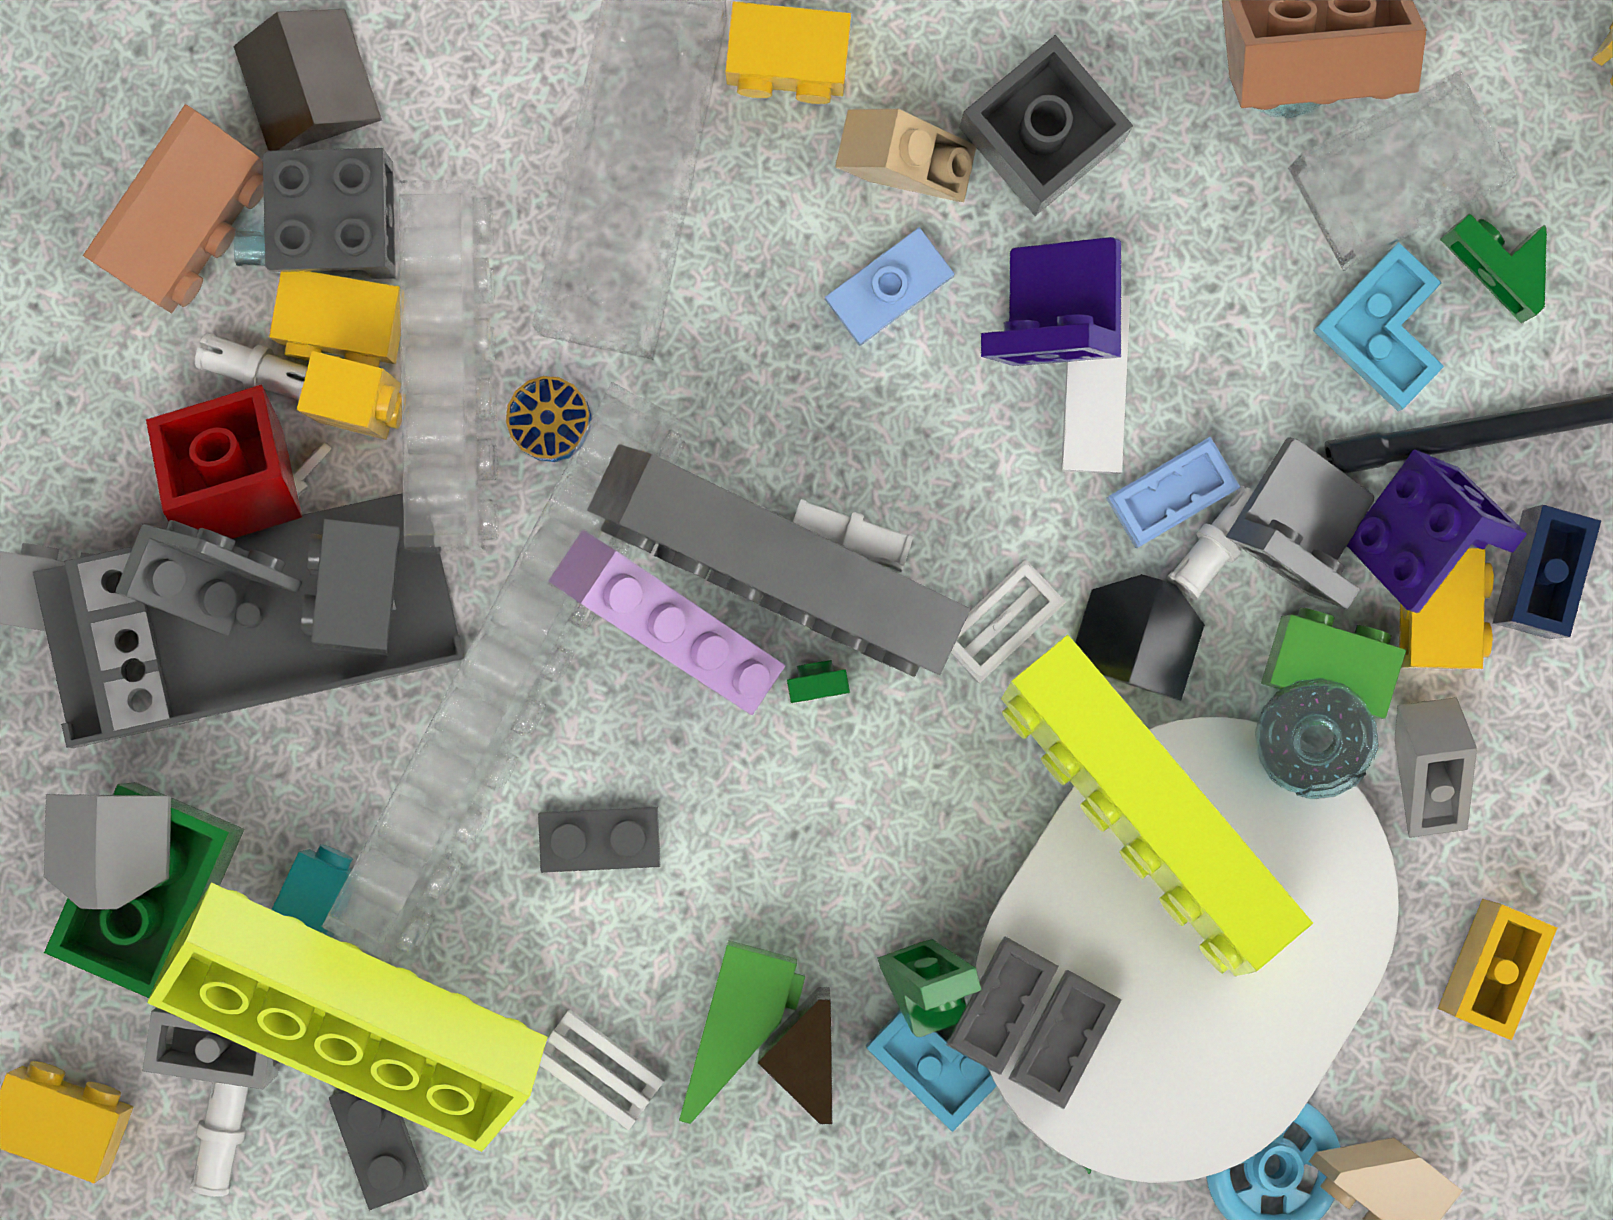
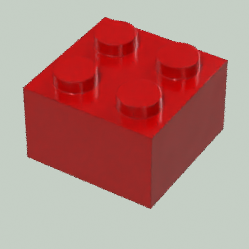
(224, 465)

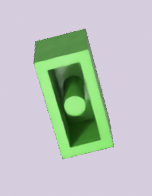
(1313, 649)

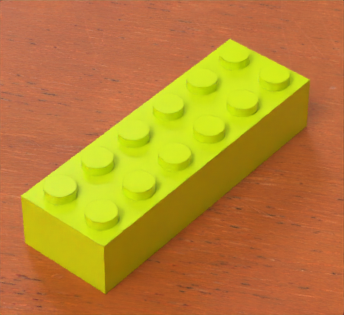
(1153, 810)
(348, 1018)

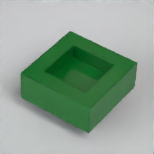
(817, 681)

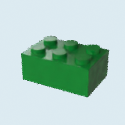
(134, 941)

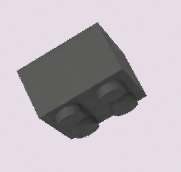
(1045, 125)
(353, 587)

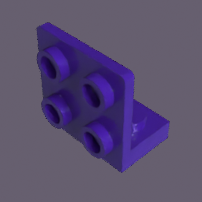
(1061, 304)
(1426, 526)

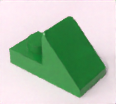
(1512, 278)
(929, 985)

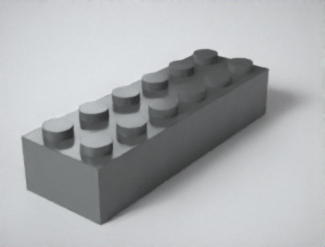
(775, 563)

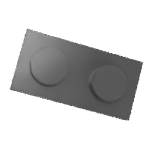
(599, 839)
(378, 1150)

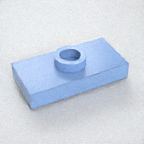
(889, 286)
(1173, 492)

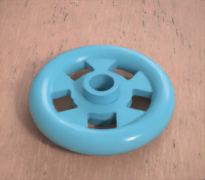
(1297, 1205)

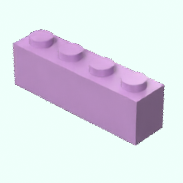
(666, 622)

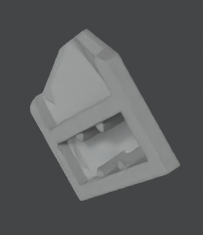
(106, 846)

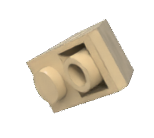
(905, 153)
(1386, 1181)

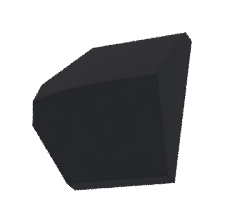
(1141, 634)

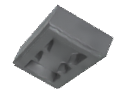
(1003, 1007)
(1064, 1039)

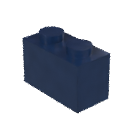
(1547, 572)

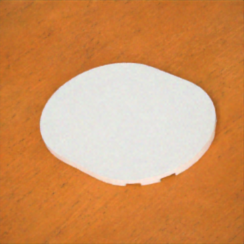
(1197, 1058)

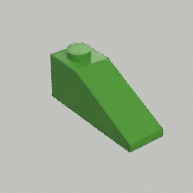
(743, 1013)

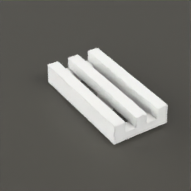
(1038, 586)
(582, 1087)

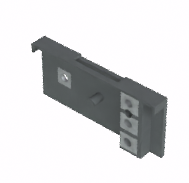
(259, 662)

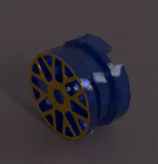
(548, 418)

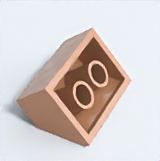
(1322, 50)
(179, 211)

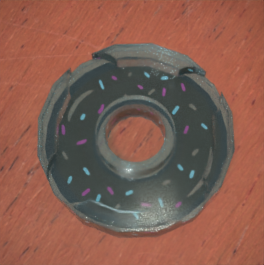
(1307, 705)

